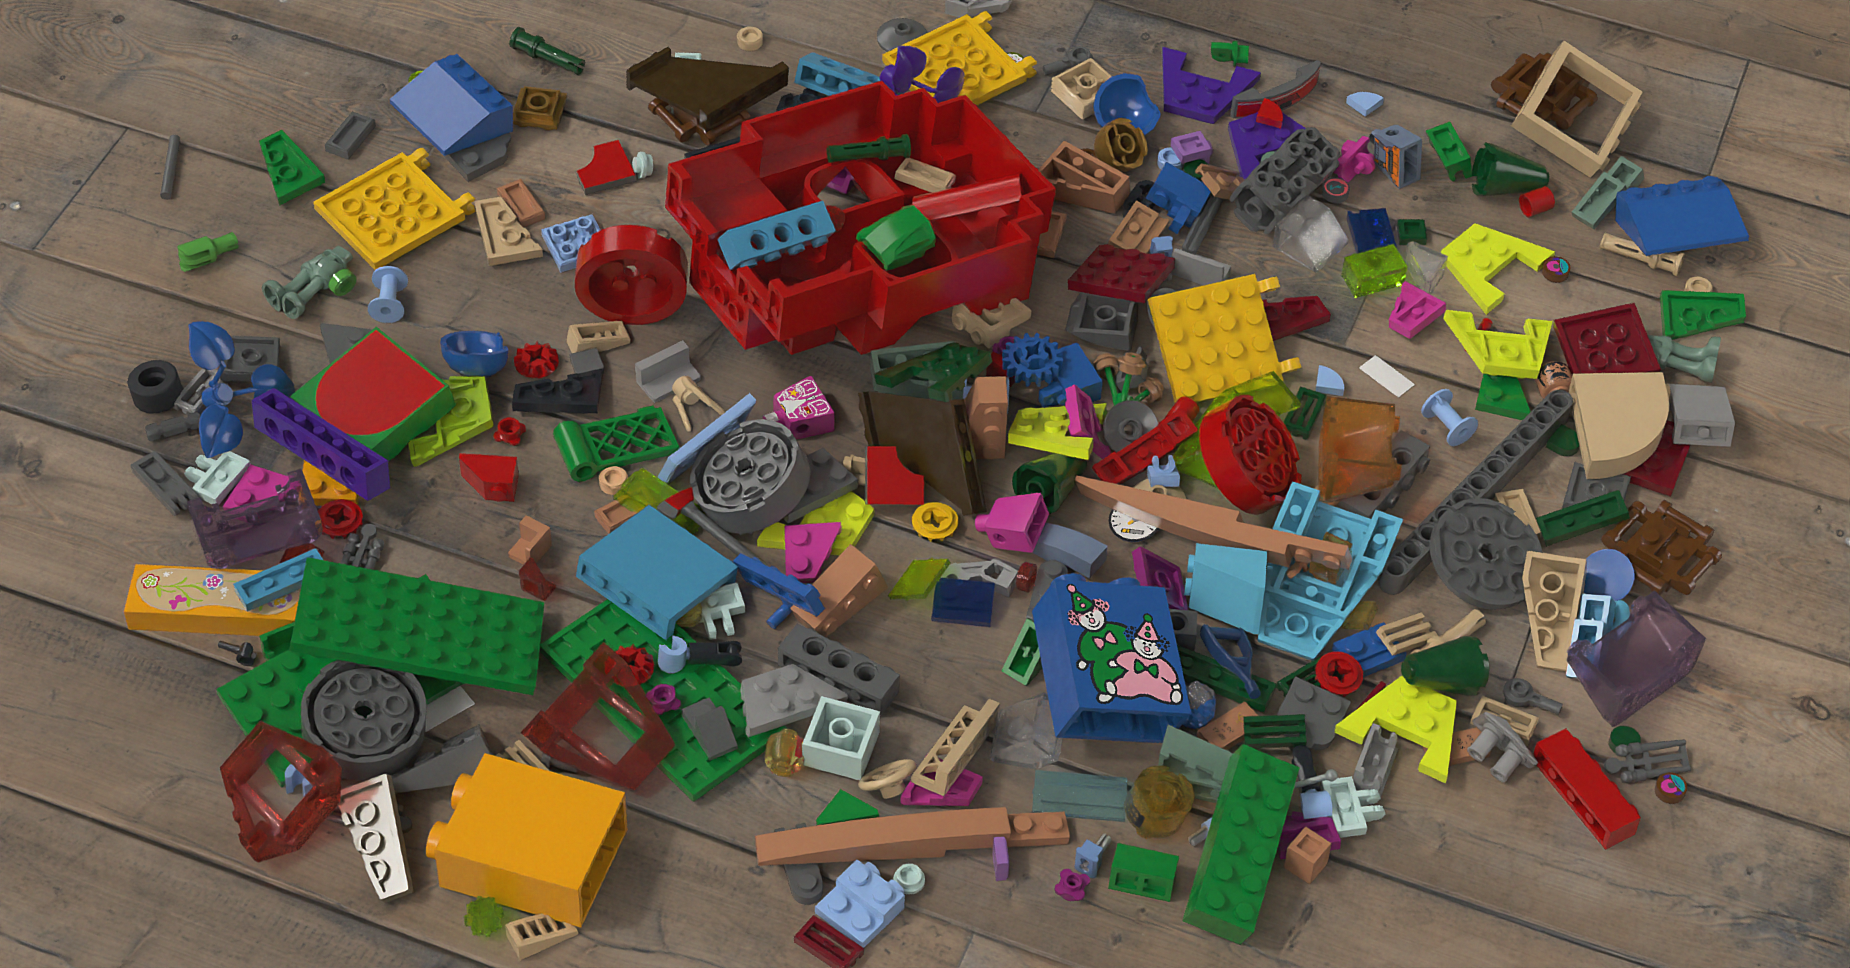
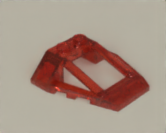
(577, 700)
(279, 836)

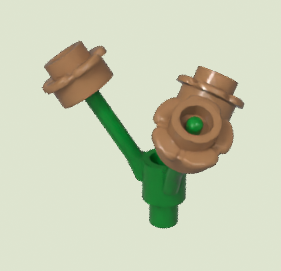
(1131, 364)

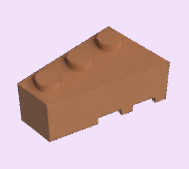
(1085, 179)
(987, 416)
(844, 590)

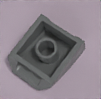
(1103, 320)

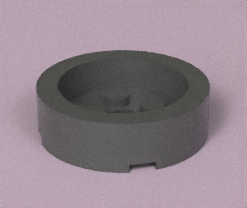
(756, 496)
(359, 744)

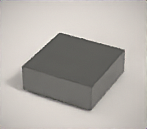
(586, 361)

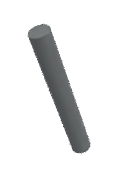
(170, 166)

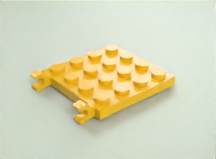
(970, 48)
(392, 209)
(1216, 336)

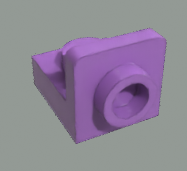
(1192, 147)

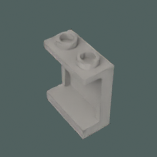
(1701, 415)

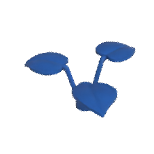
(209, 348)

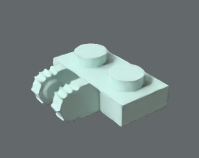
(219, 478)
(722, 604)
(1346, 806)

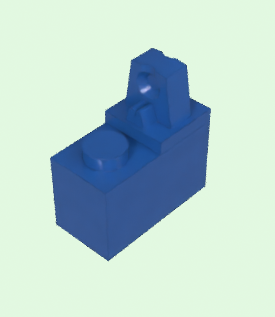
(1179, 195)
(1075, 371)

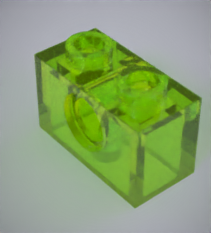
(1374, 270)

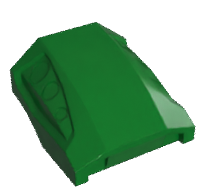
(899, 237)

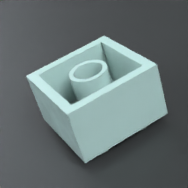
(841, 738)

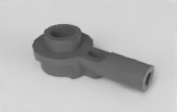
(1073, 58)
(1521, 694)

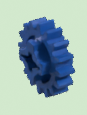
(1032, 359)

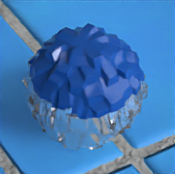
(1202, 705)

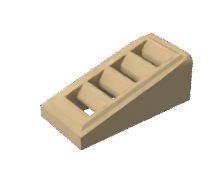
(588, 336)
(535, 944)

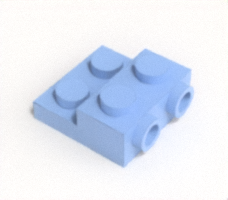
(861, 903)

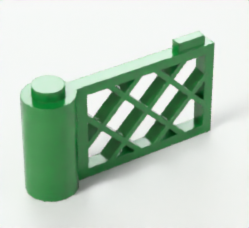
(580, 450)

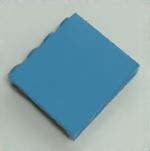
(654, 570)

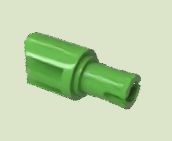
(204, 250)

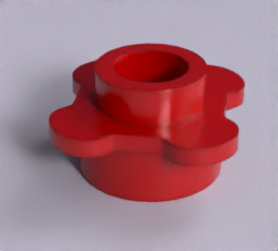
(509, 431)

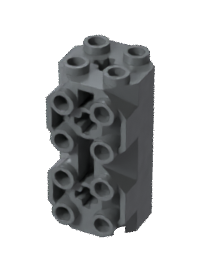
(1285, 179)

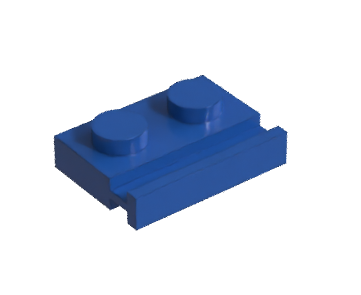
(1369, 650)

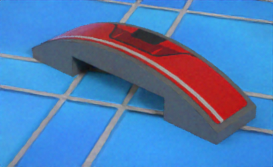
(1283, 95)

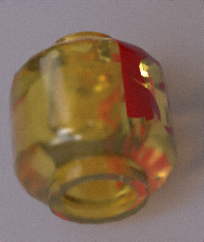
(784, 753)

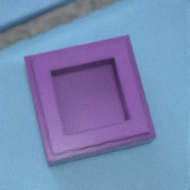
(1000, 858)

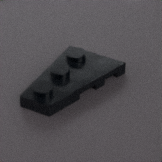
(564, 396)

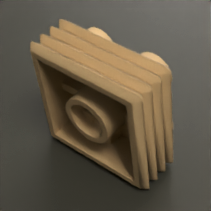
(1079, 86)

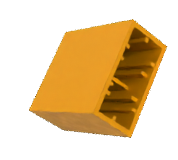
(529, 838)

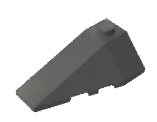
(439, 769)

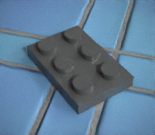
(827, 482)

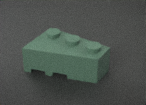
(914, 386)
(1197, 760)

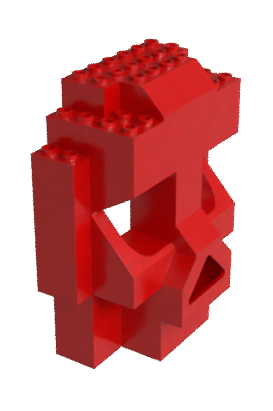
(842, 285)

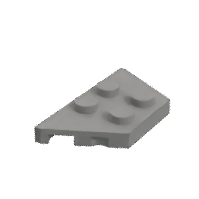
(783, 698)

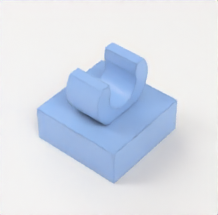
(1163, 475)

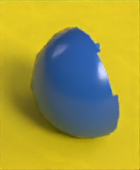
(1126, 98)
(474, 352)

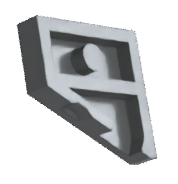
(340, 338)

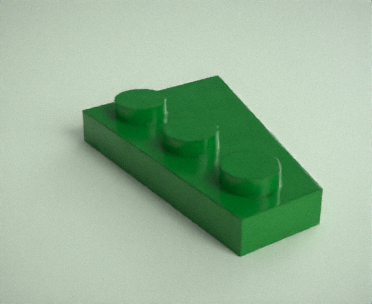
(1698, 312)

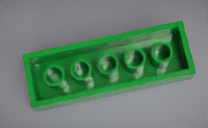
(1241, 844)

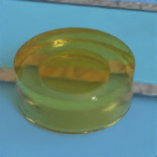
(691, 618)

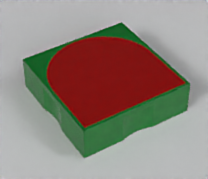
(377, 394)

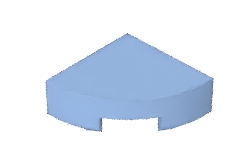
(1364, 102)
(1329, 382)

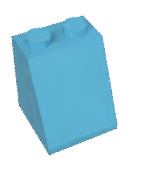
(1228, 584)

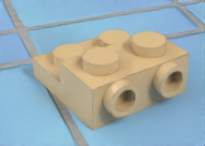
(992, 324)

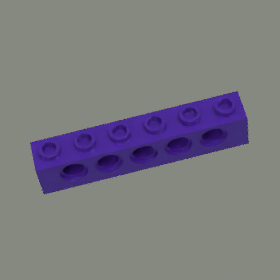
(321, 444)

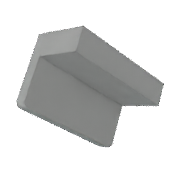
(1199, 268)
(662, 369)

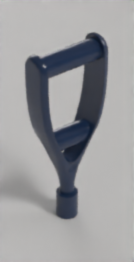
(1237, 665)

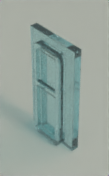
(1080, 795)

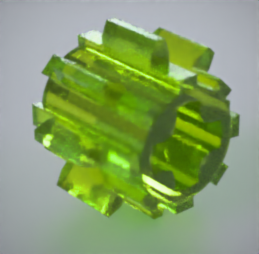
(483, 916)

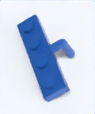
(785, 587)

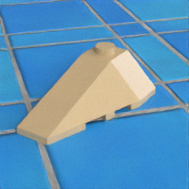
(1553, 602)

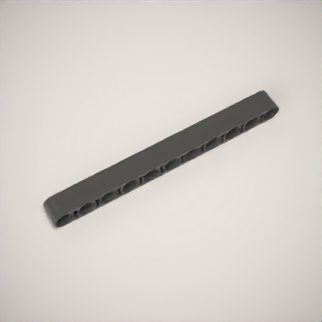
(1483, 482)

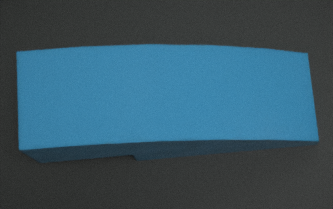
(1593, 621)

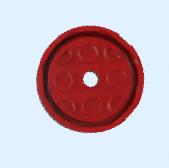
(616, 292)
(1229, 448)

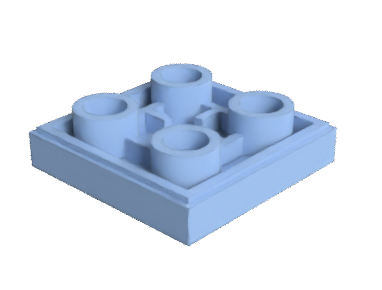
(566, 238)

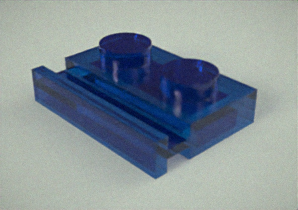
(1370, 229)
(963, 602)

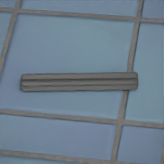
(1202, 224)

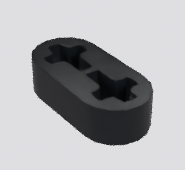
(1140, 189)

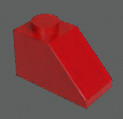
(491, 475)

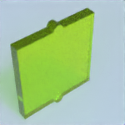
(919, 579)

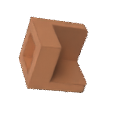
(533, 543)
(1307, 855)

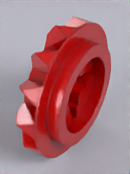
(536, 368)
(333, 511)
(643, 662)
(1345, 665)

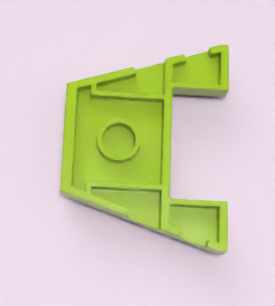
(467, 419)

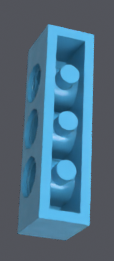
(830, 75)
(811, 218)

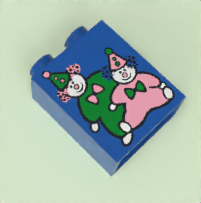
(1110, 660)

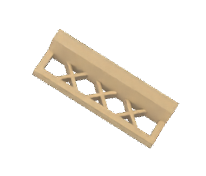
(959, 753)

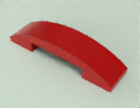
(1138, 455)

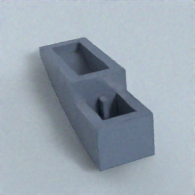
(1071, 548)

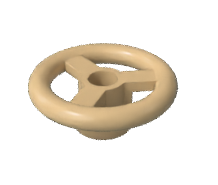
(888, 778)

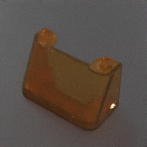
(1356, 448)

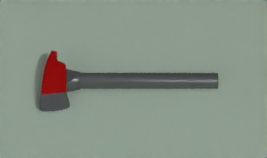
(683, 504)

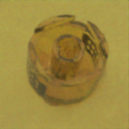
(1158, 802)

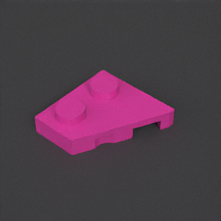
(1414, 310)
(1084, 419)
(255, 486)
(808, 548)
(959, 794)

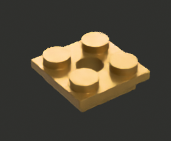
(545, 116)

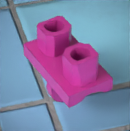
(1355, 159)

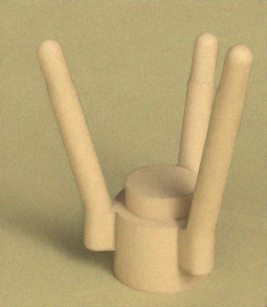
(690, 393)

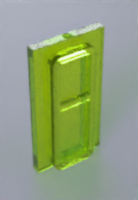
(646, 489)

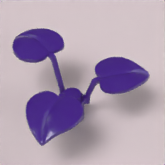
(911, 64)

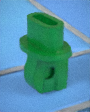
(1230, 52)

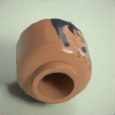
(1553, 377)

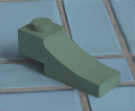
(1603, 193)

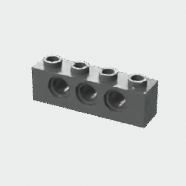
(1413, 458)
(851, 672)

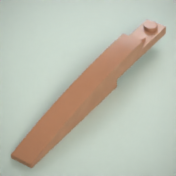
(1213, 525)
(910, 836)

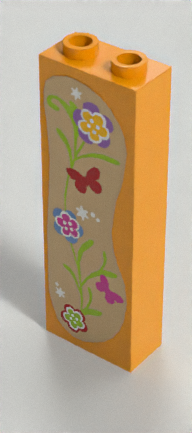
(200, 602)

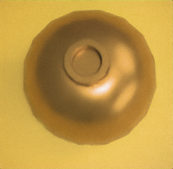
(1121, 145)

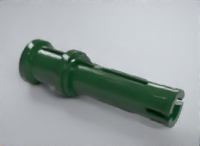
(536, 47)
(880, 149)

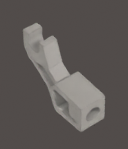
(974, 7)
(982, 572)

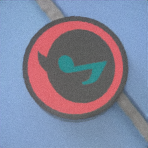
(1335, 190)

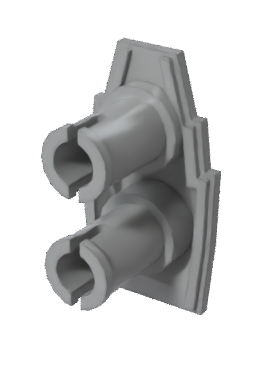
(1499, 733)

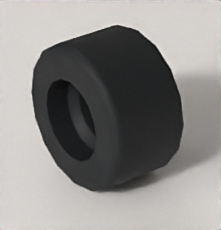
(154, 386)

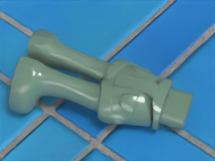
(315, 272)
(1701, 362)

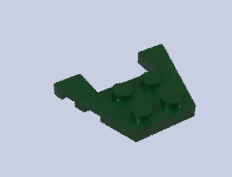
(946, 365)

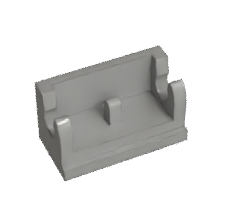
(1375, 761)

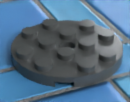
(1465, 570)

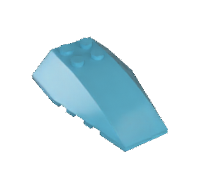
(1307, 612)

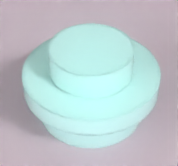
(642, 164)
(910, 878)

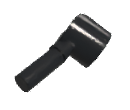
(244, 653)

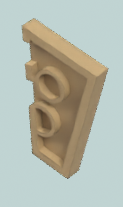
(502, 234)

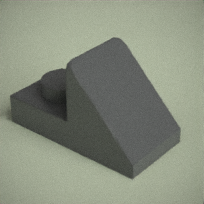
(710, 728)

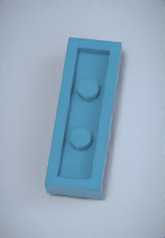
(273, 581)

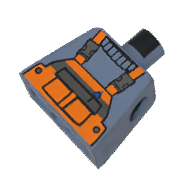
(1397, 154)

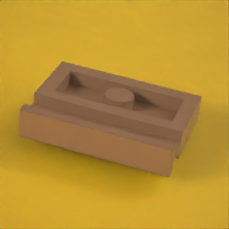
(1219, 180)
(1138, 229)

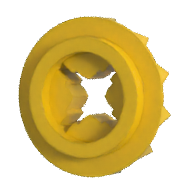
(941, 514)

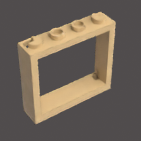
(1557, 141)

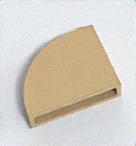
(1618, 419)

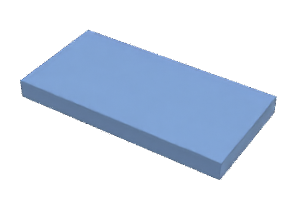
(688, 453)

